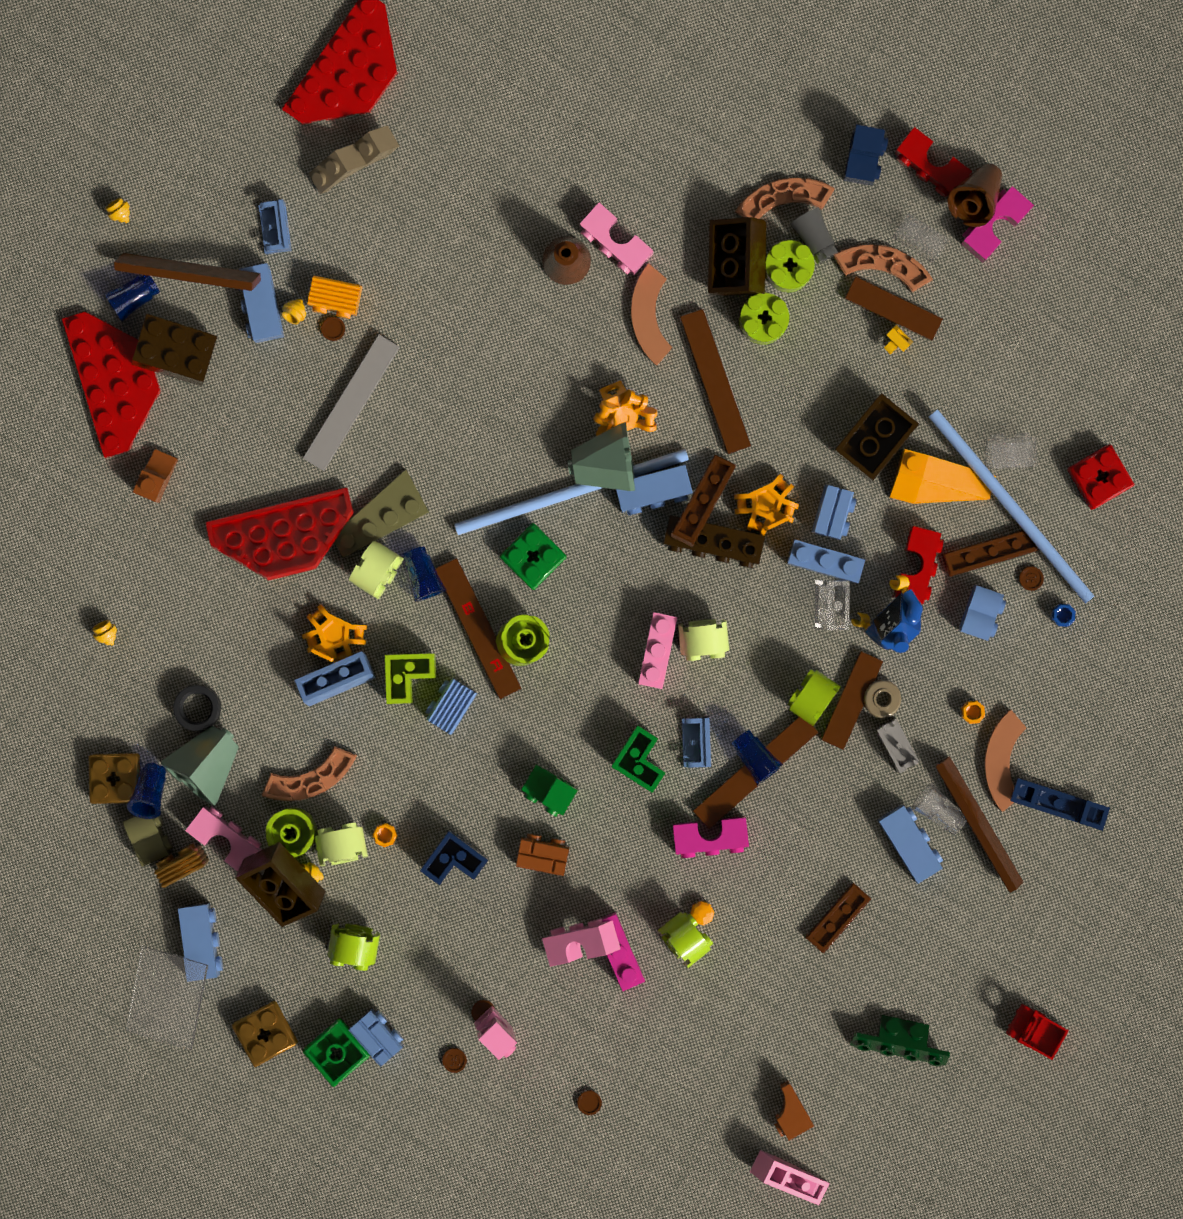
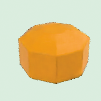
(972, 712)
(385, 835)
(702, 912)

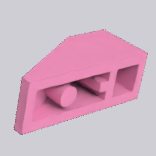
(788, 1177)

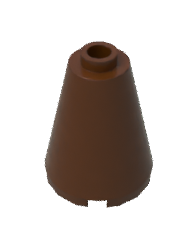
(976, 196)
(566, 269)

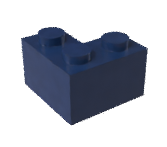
(864, 151)
(454, 852)

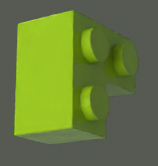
(401, 671)

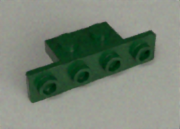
(901, 1039)

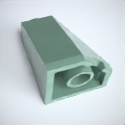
(604, 461)
(204, 763)

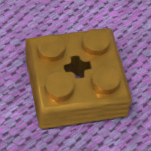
(103, 766)
(173, 869)
(269, 1018)

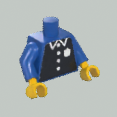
(897, 622)

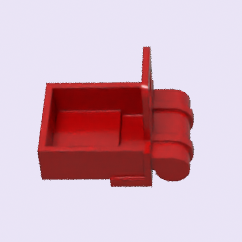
(1037, 1031)

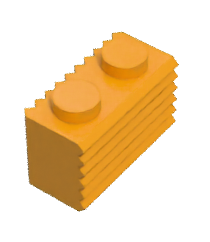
(334, 296)

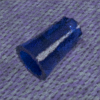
(132, 295)
(422, 574)
(756, 757)
(148, 792)

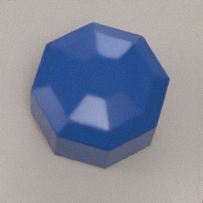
(1063, 615)

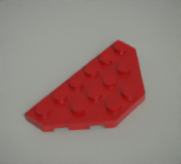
(350, 70)
(114, 389)
(283, 536)

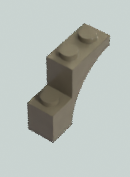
(348, 160)

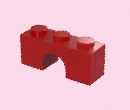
(914, 154)
(925, 545)

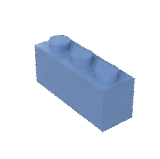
(262, 307)
(655, 490)
(825, 561)
(335, 678)
(911, 843)
(199, 936)

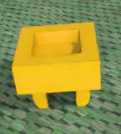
(898, 339)

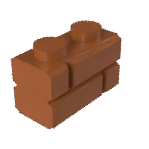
(543, 855)

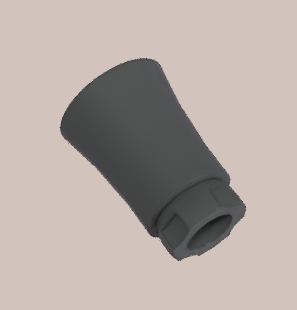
(815, 235)

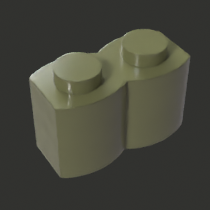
(148, 839)

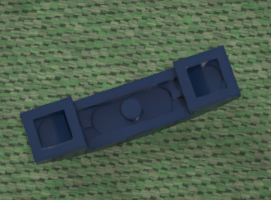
(1059, 804)

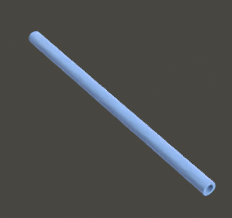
(562, 495)
(1011, 506)

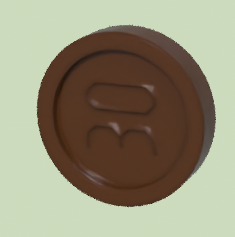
(333, 328)
(1031, 578)
(480, 1008)
(454, 1060)
(589, 1102)

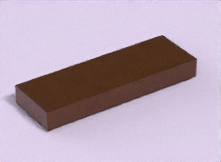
(838, 918)

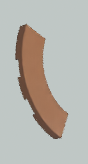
(784, 192)
(886, 260)
(644, 315)
(998, 759)
(312, 783)

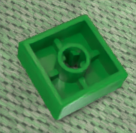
(549, 556)
(336, 1068)

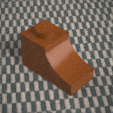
(155, 476)
(793, 1117)

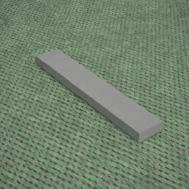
(351, 402)

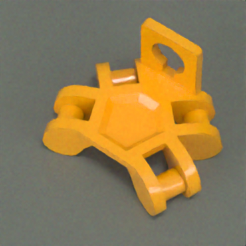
(620, 409)
(767, 504)
(332, 634)

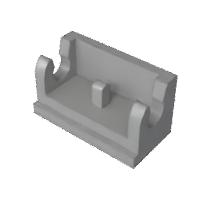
(897, 745)

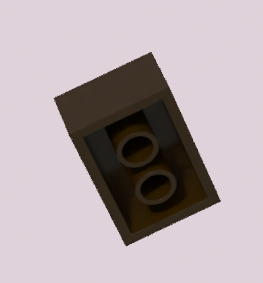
(737, 256)
(174, 350)
(876, 437)
(280, 884)

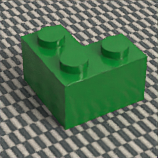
(633, 762)
(550, 790)

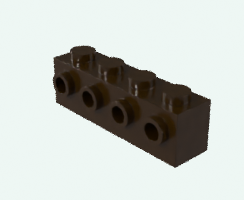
(720, 542)

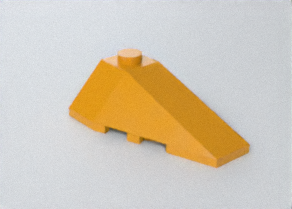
(933, 480)

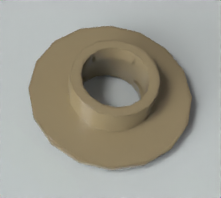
(890, 707)

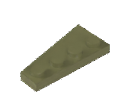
(384, 514)

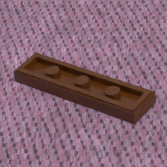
(893, 309)
(703, 500)
(988, 553)
(851, 700)

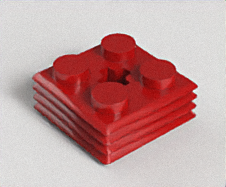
(1085, 474)

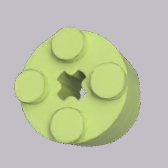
(376, 569)
(703, 638)
(340, 845)

